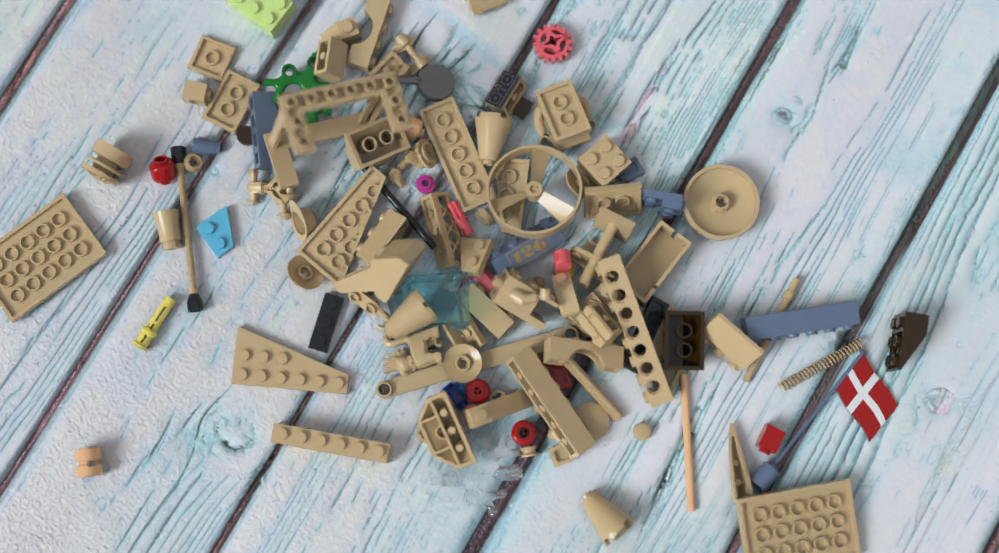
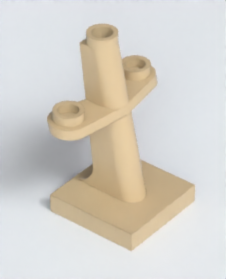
(612, 226)

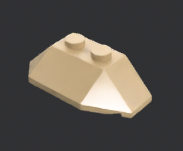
(445, 431)

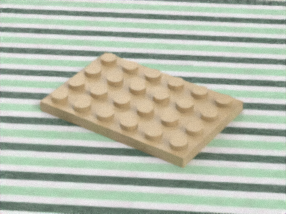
(44, 256)
(800, 520)

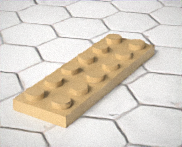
(457, 153)

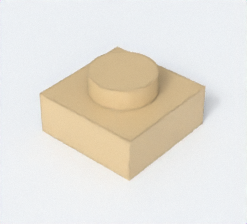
(559, 455)

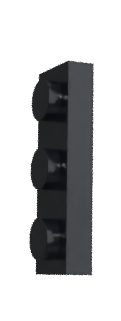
(326, 323)

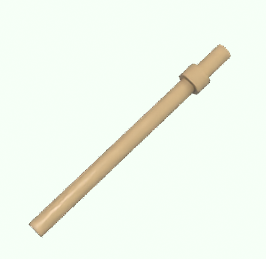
(788, 297)

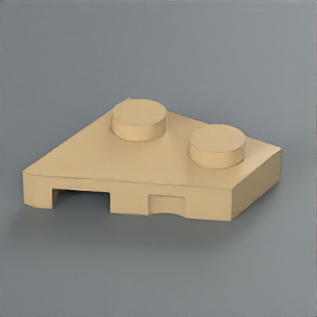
(475, 255)

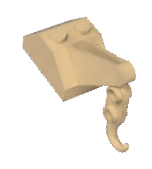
(382, 275)

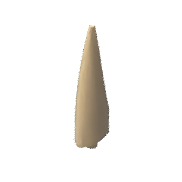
(739, 476)

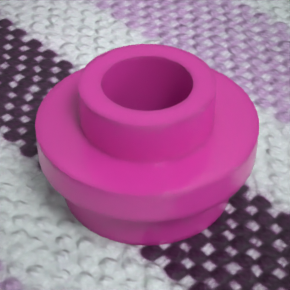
(425, 190)

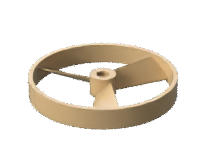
(534, 192)

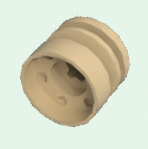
(107, 162)

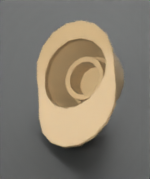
(302, 220)

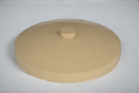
(721, 202)

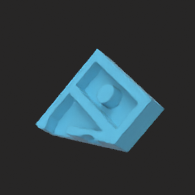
(217, 232)

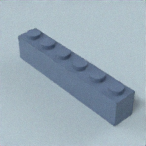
(800, 321)

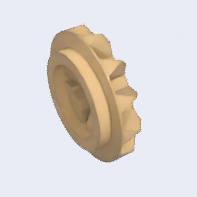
(426, 153)

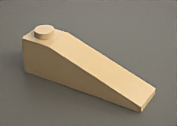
(496, 409)

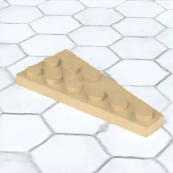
(338, 235)
(274, 366)

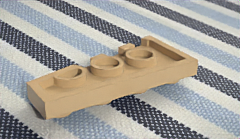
(512, 180)

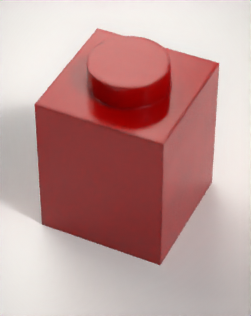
(769, 439)

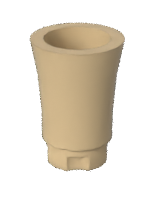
(168, 228)

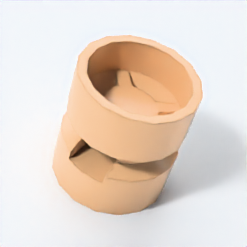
(90, 455)

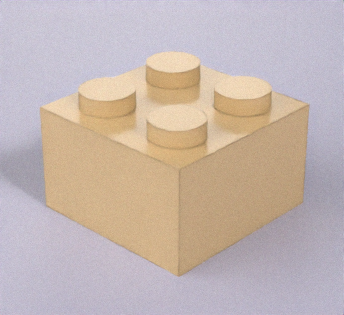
(604, 162)

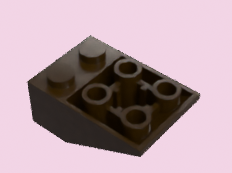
(907, 334)

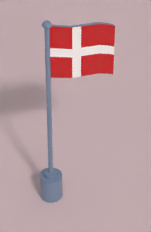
(863, 398)

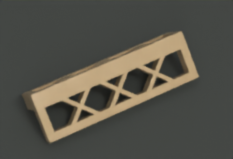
(439, 229)

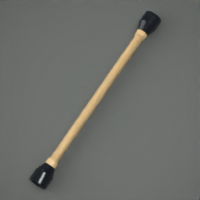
(194, 301)

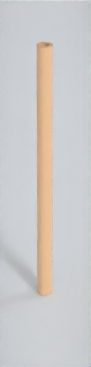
(687, 442)

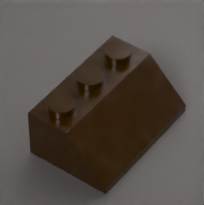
(683, 340)

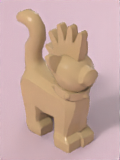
(419, 348)

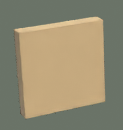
(212, 58)

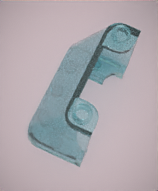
(443, 292)

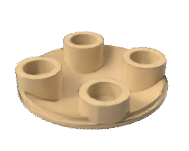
(594, 418)

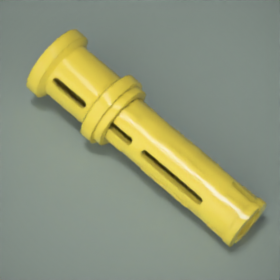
(151, 333)

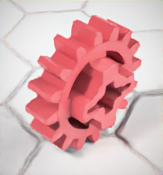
(559, 39)

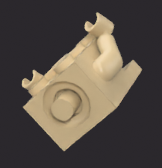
(562, 115)
(521, 295)

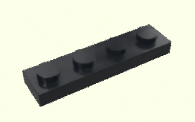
(653, 317)

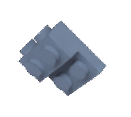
(668, 203)

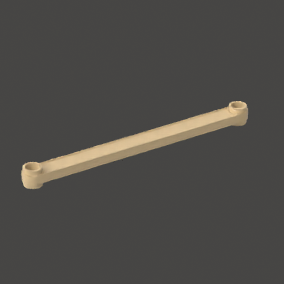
(490, 358)

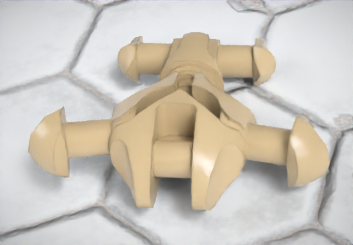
(279, 196)

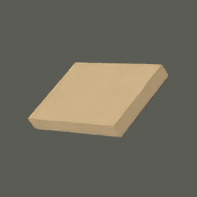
(231, 102)
(619, 198)

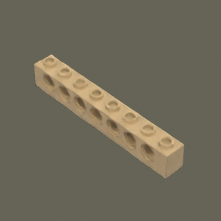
(662, 393)

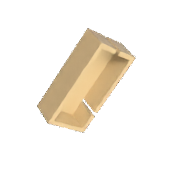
(654, 260)

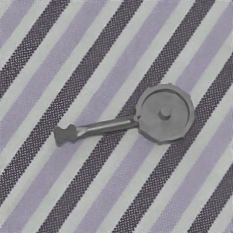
(433, 82)

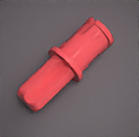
(460, 219)

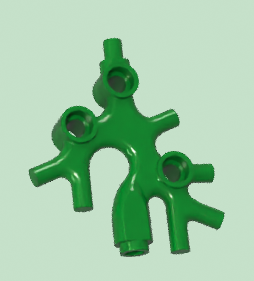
(305, 79)

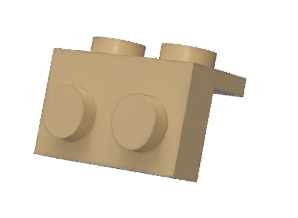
(390, 63)
(470, 336)

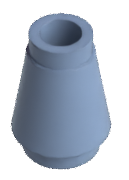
(205, 146)

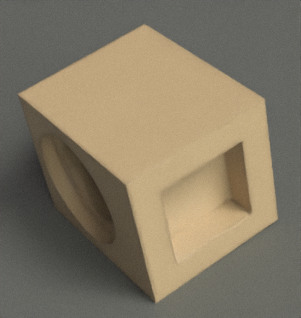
(197, 93)

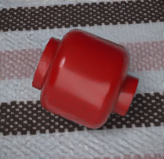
(162, 170)
(479, 398)
(521, 426)

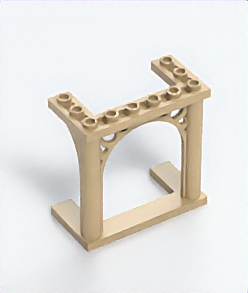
(295, 133)

